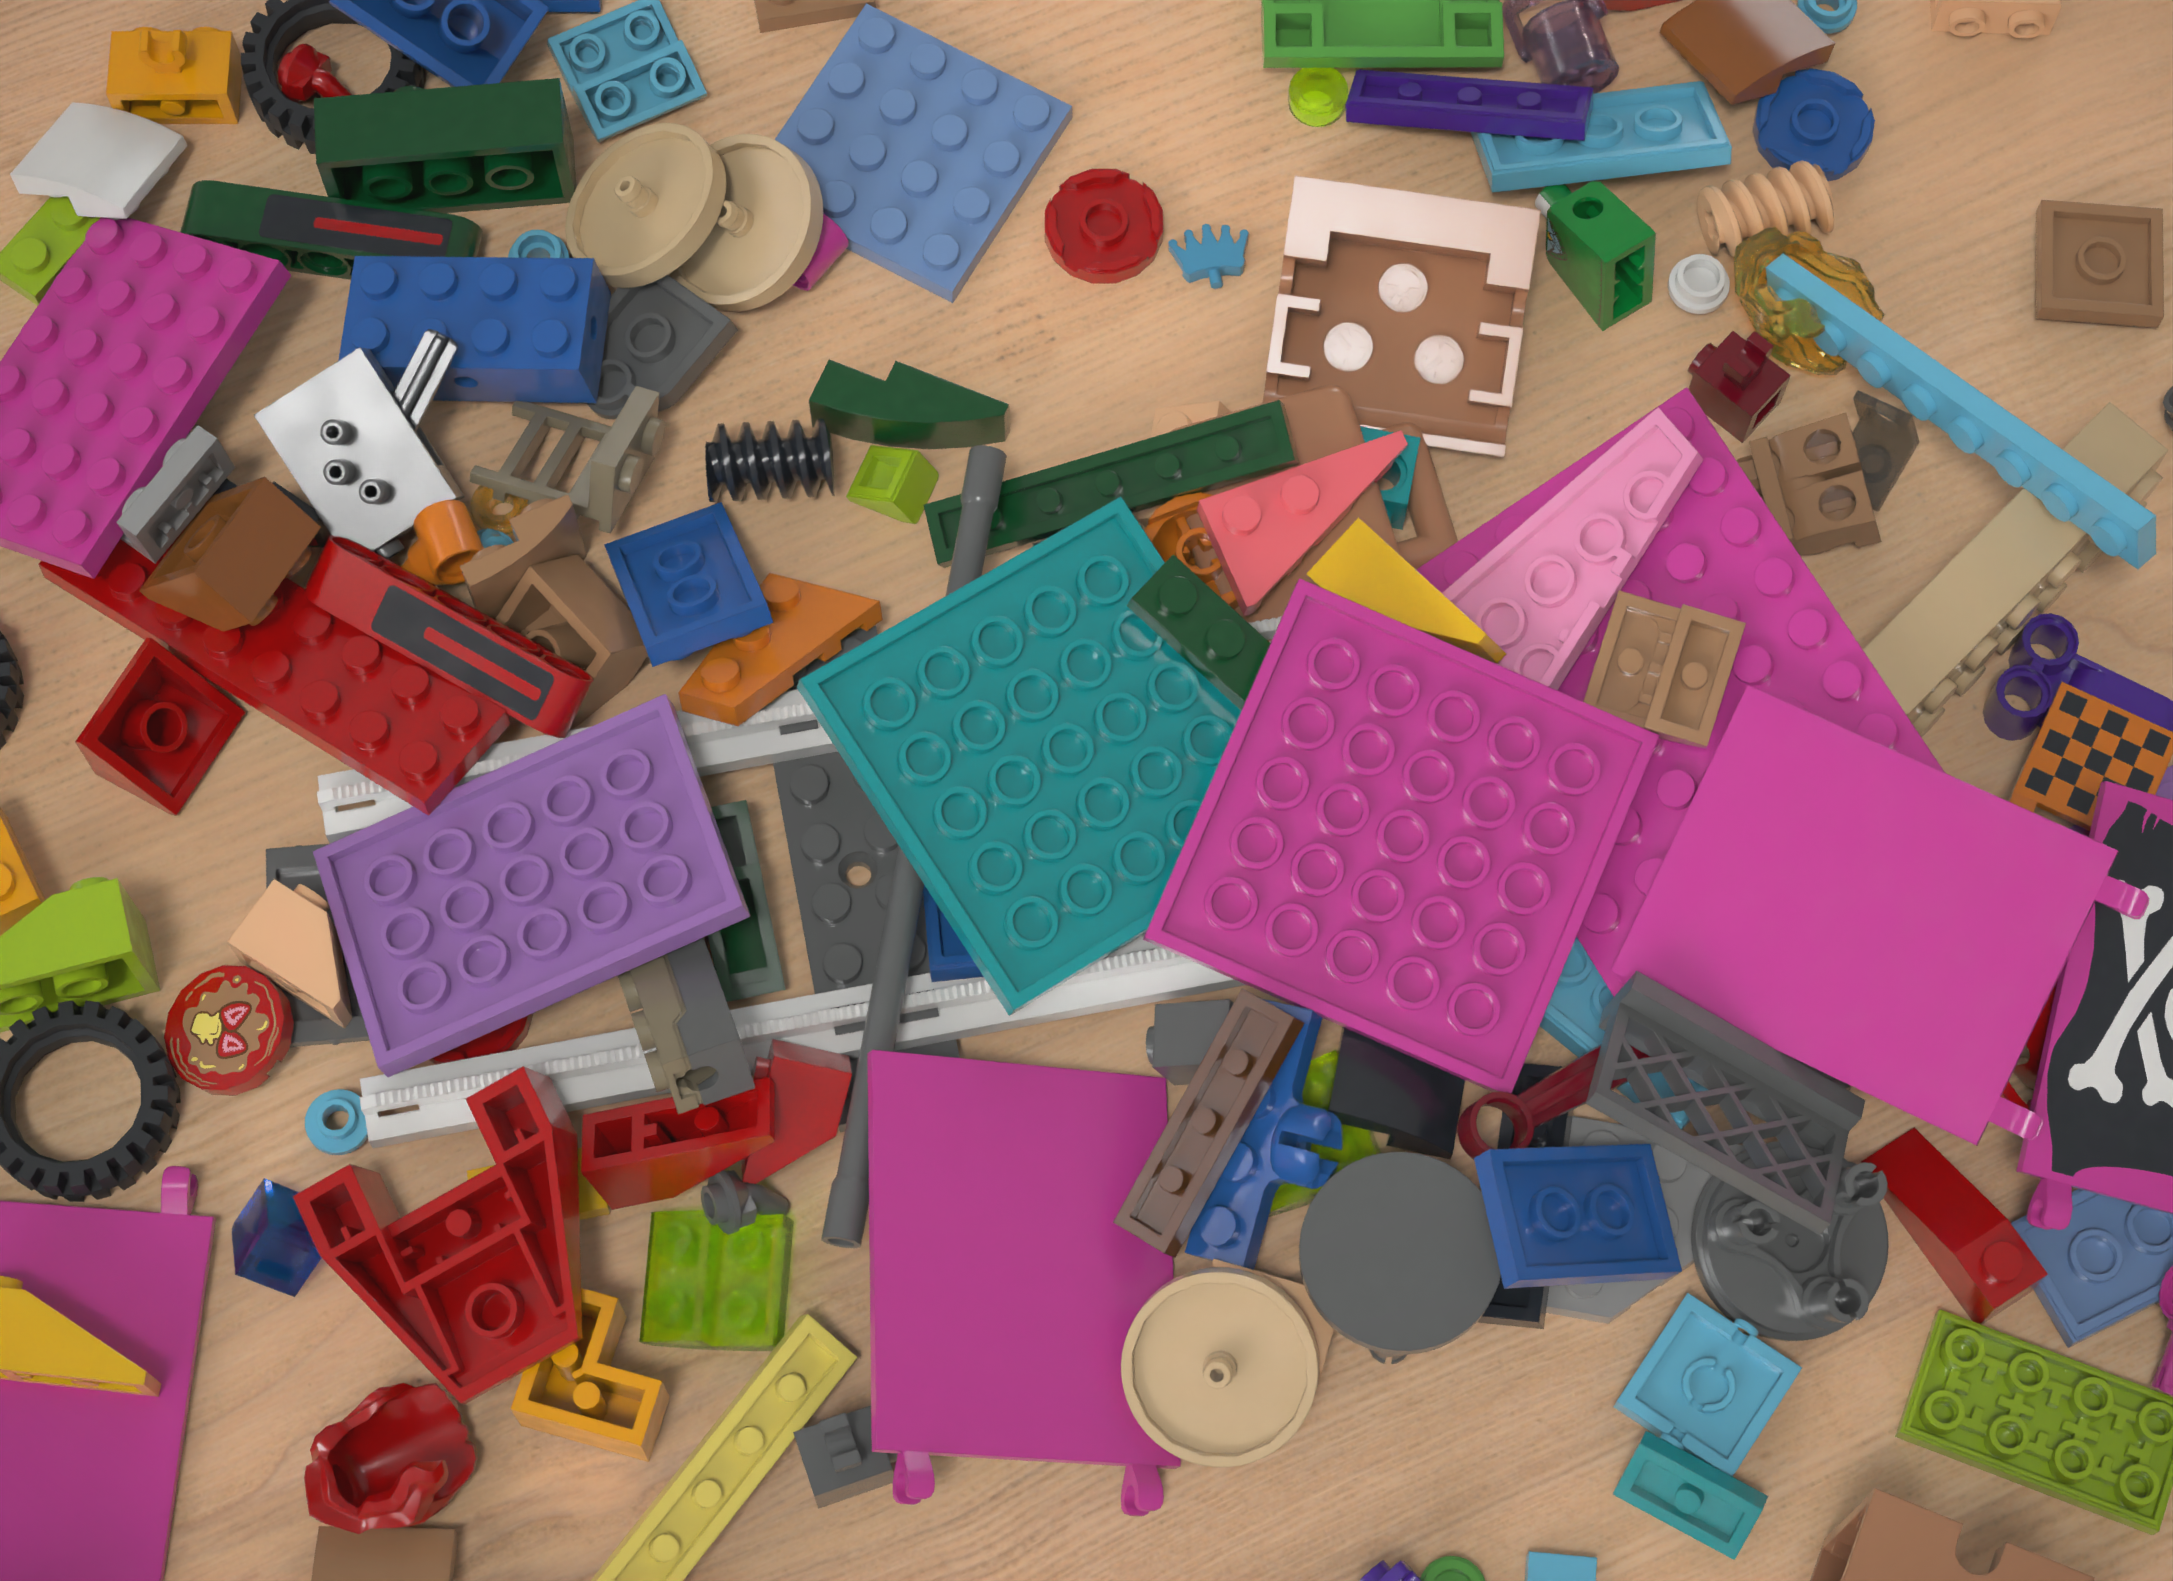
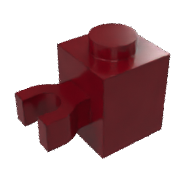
(1738, 383)

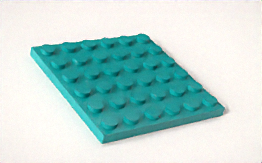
(1033, 751)

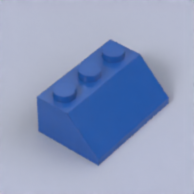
(452, 38)

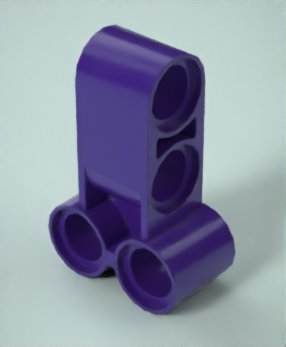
(2038, 679)

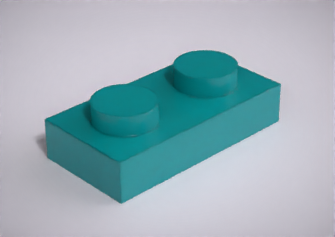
(1690, 1495)

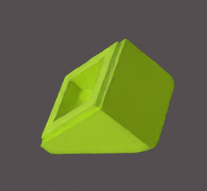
(894, 483)

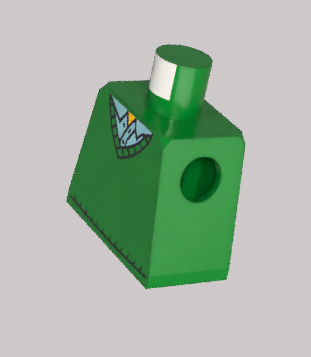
(1599, 250)

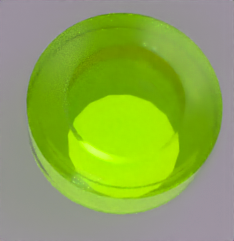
(1317, 96)

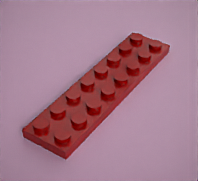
(315, 679)

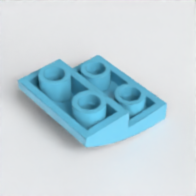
(626, 68)

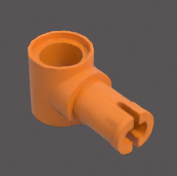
(443, 543)

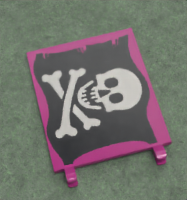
(2110, 1033)

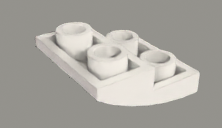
(99, 160)

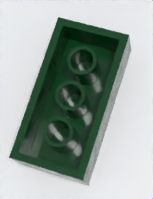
(448, 146)

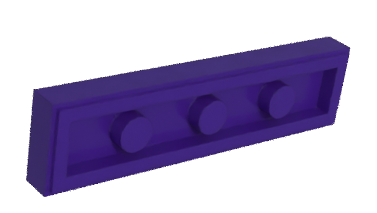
(1470, 104)

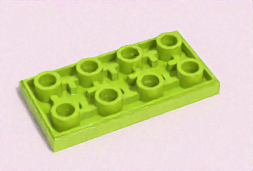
(2042, 1422)

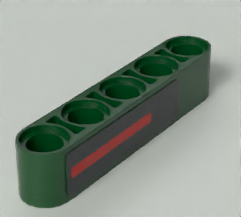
(320, 231)

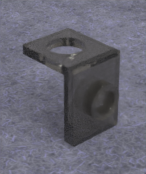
(1882, 444)

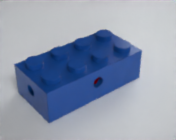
(518, 322)

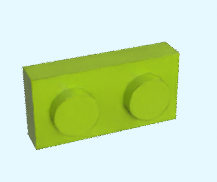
(43, 248)

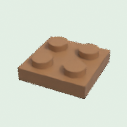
(2099, 263)

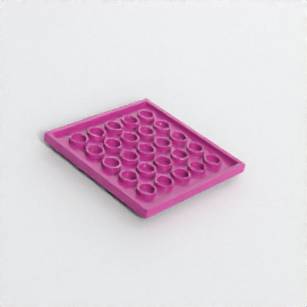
(1402, 838)

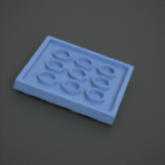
(920, 148)

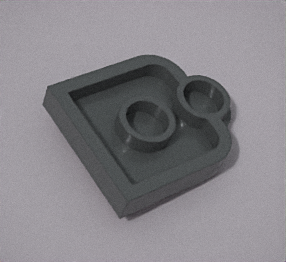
(657, 341)

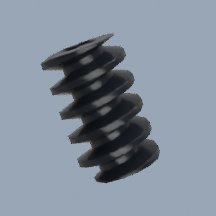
(769, 461)

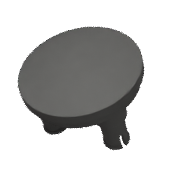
(1399, 1254)
(1783, 1273)

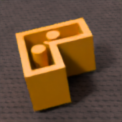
(586, 1398)

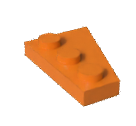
(755, 669)

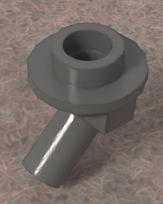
(736, 1203)

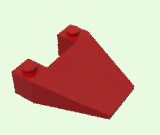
(483, 1271)

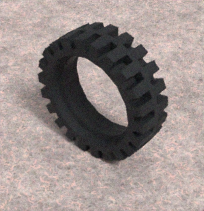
(266, 46)
(141, 1142)

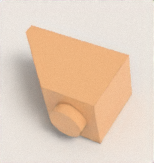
(297, 948)

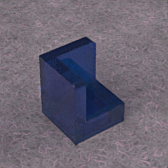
(273, 1240)

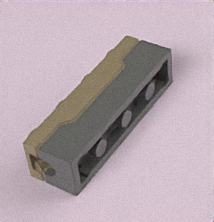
(688, 1026)

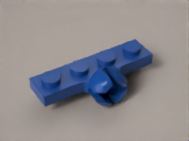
(1268, 1155)

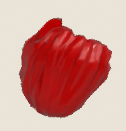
(390, 1460)

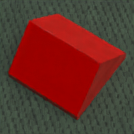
(158, 729)

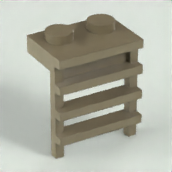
(611, 471)

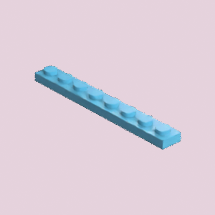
(1972, 419)

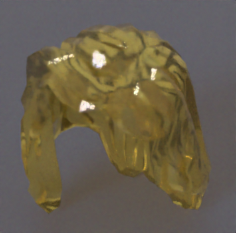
(1794, 323)

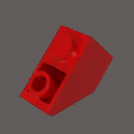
(808, 1104)

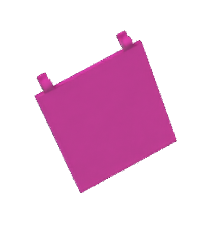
(1870, 914)
(1003, 1267)
(92, 1469)

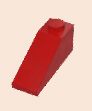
(656, 1154)
(1956, 1228)

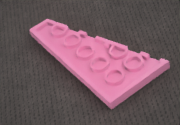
(1565, 564)

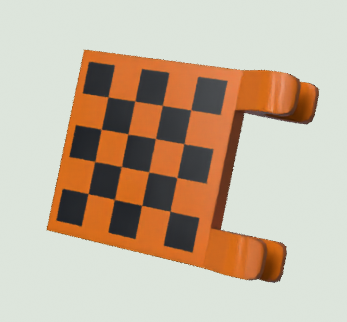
(2085, 745)

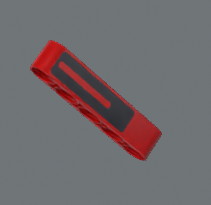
(448, 636)

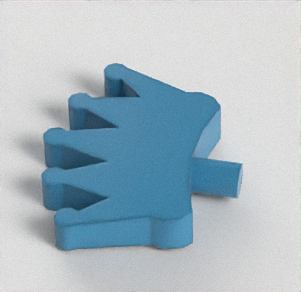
(1211, 257)

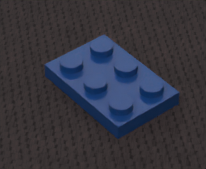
(688, 584)
(1577, 1215)

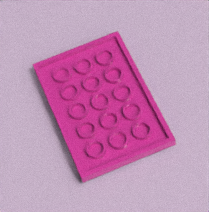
(115, 377)

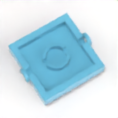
(1708, 1385)

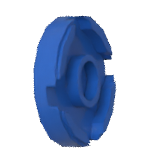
(1814, 120)

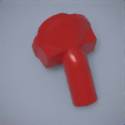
(308, 72)

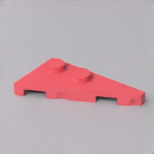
(1274, 521)

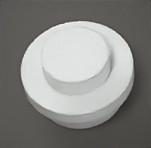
(1698, 284)

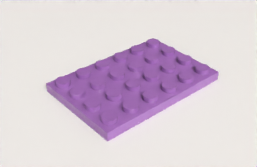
(529, 885)

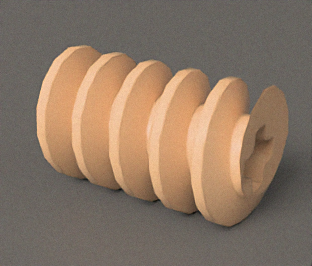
(1764, 203)

